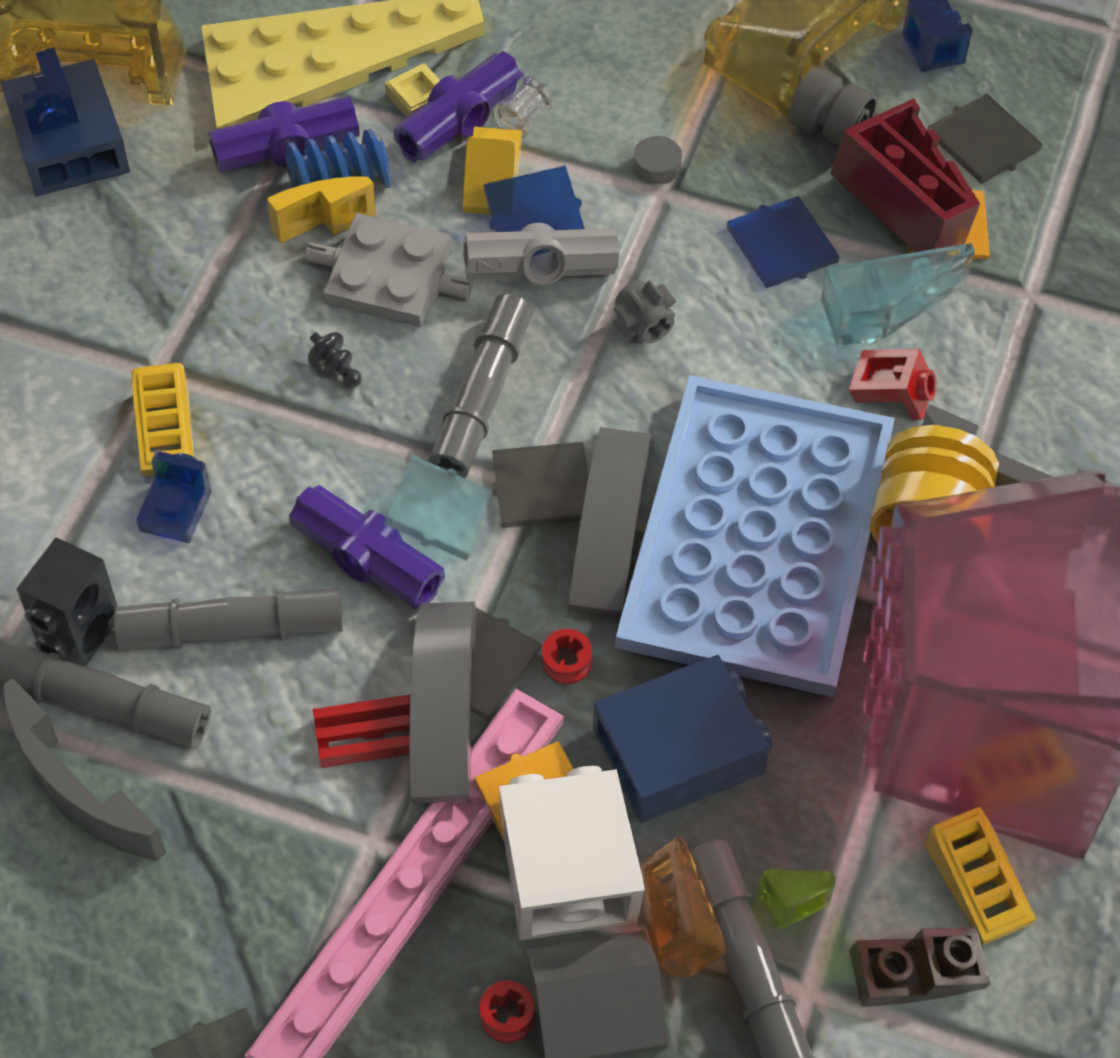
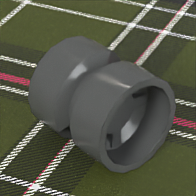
(827, 106)

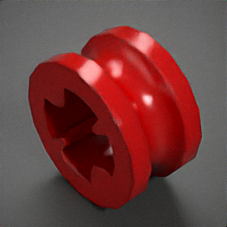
(574, 641)
(499, 996)

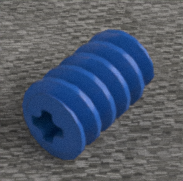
(351, 160)

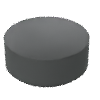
(657, 159)

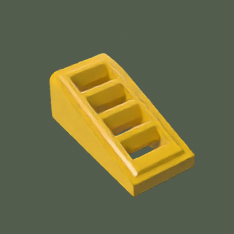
(157, 388)
(985, 845)

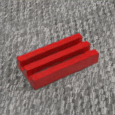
(366, 720)

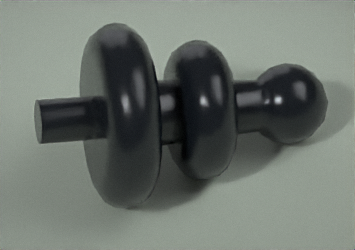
(337, 361)

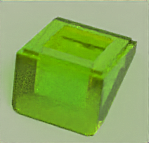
(795, 893)

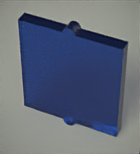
(532, 199)
(782, 241)

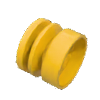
(928, 465)

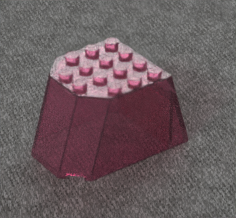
(1001, 657)

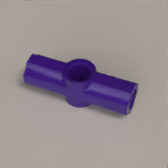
(457, 106)
(279, 125)
(366, 546)

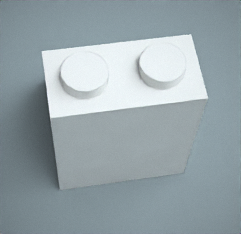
(570, 853)

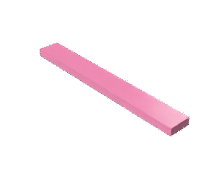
(399, 896)

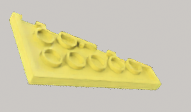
(325, 50)

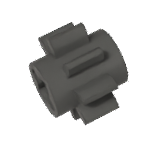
(644, 311)

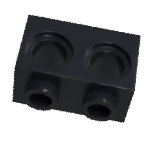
(68, 602)

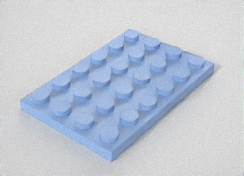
(757, 535)

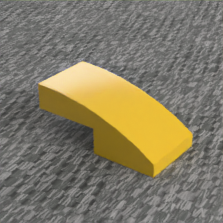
(320, 202)

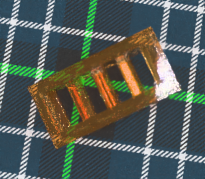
(698, 940)

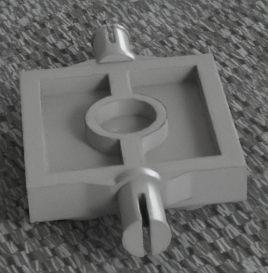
(388, 269)

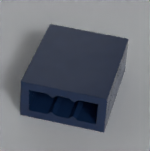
(75, 152)
(681, 737)

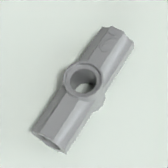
(510, 253)

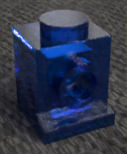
(936, 34)

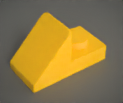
(490, 157)

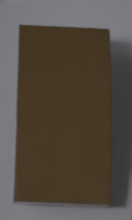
(921, 968)

